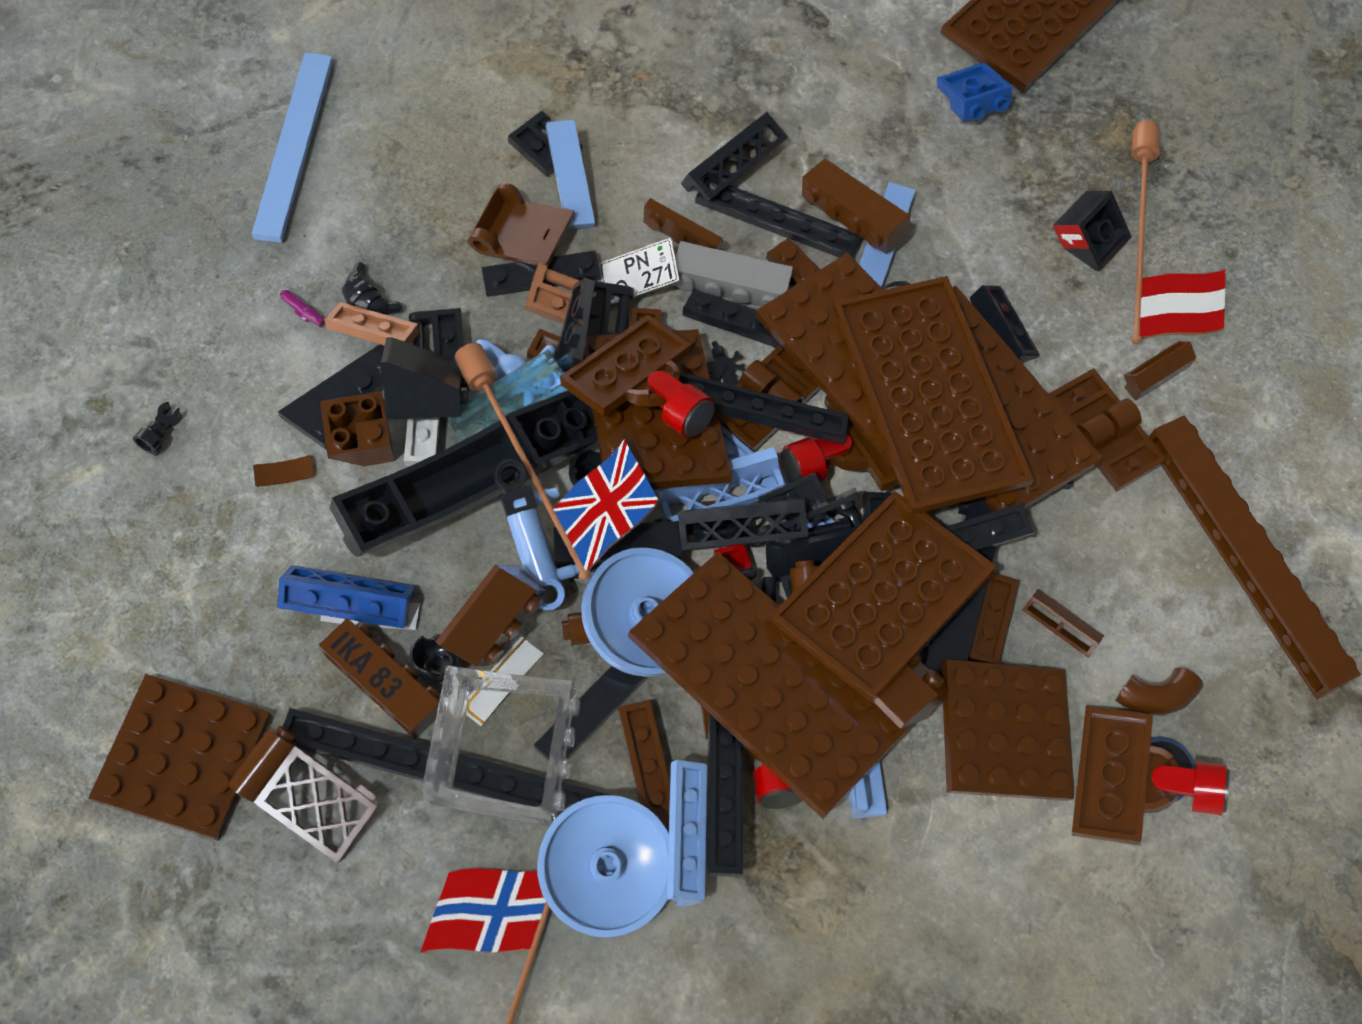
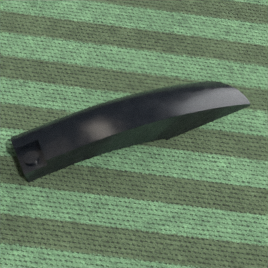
(462, 474)

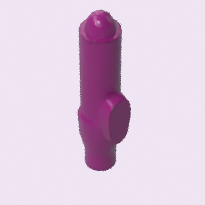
(303, 310)

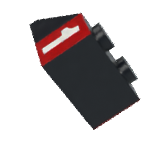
(1093, 228)

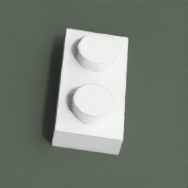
(421, 439)

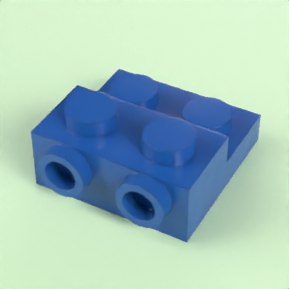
(975, 91)

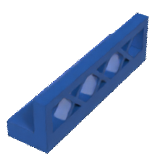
(345, 596)

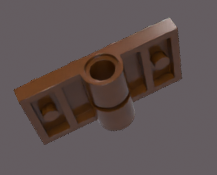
(775, 376)
(1110, 427)

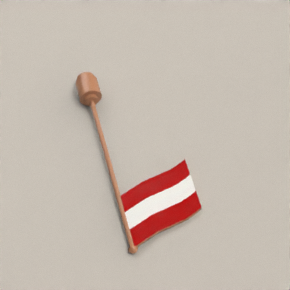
(1173, 300)

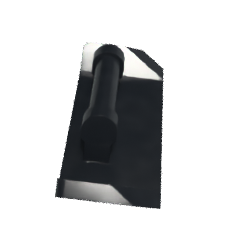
(817, 546)

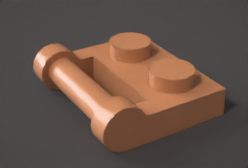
(546, 299)

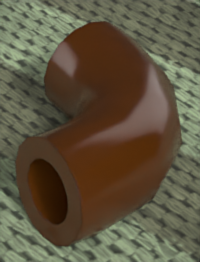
(1161, 698)

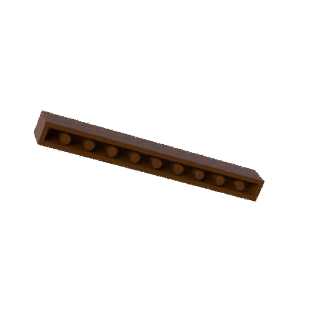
(1254, 559)

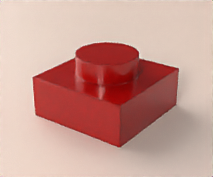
(736, 556)

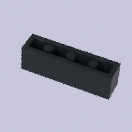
(659, 535)

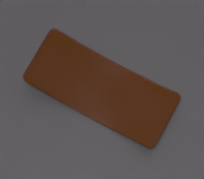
(283, 471)

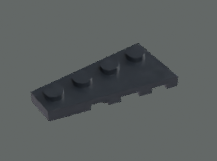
(357, 378)

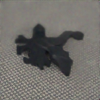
(723, 366)

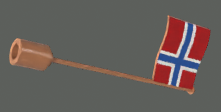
(490, 915)

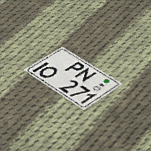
(642, 269)

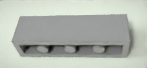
(730, 274)

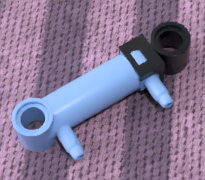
(528, 532)

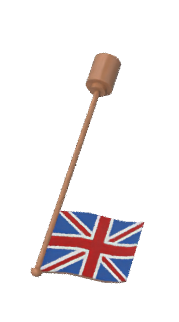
(600, 505)

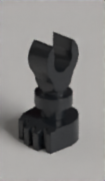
(148, 438)

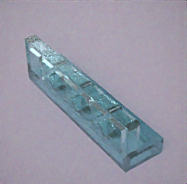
(507, 389)

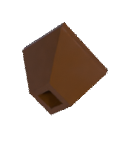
(357, 429)

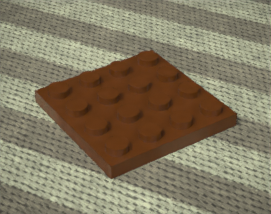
(1006, 731)
(179, 756)

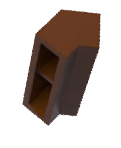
(1159, 369)
(1066, 618)

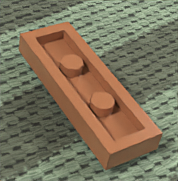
(369, 324)

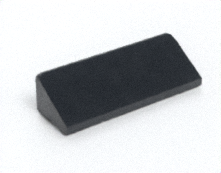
(1001, 316)

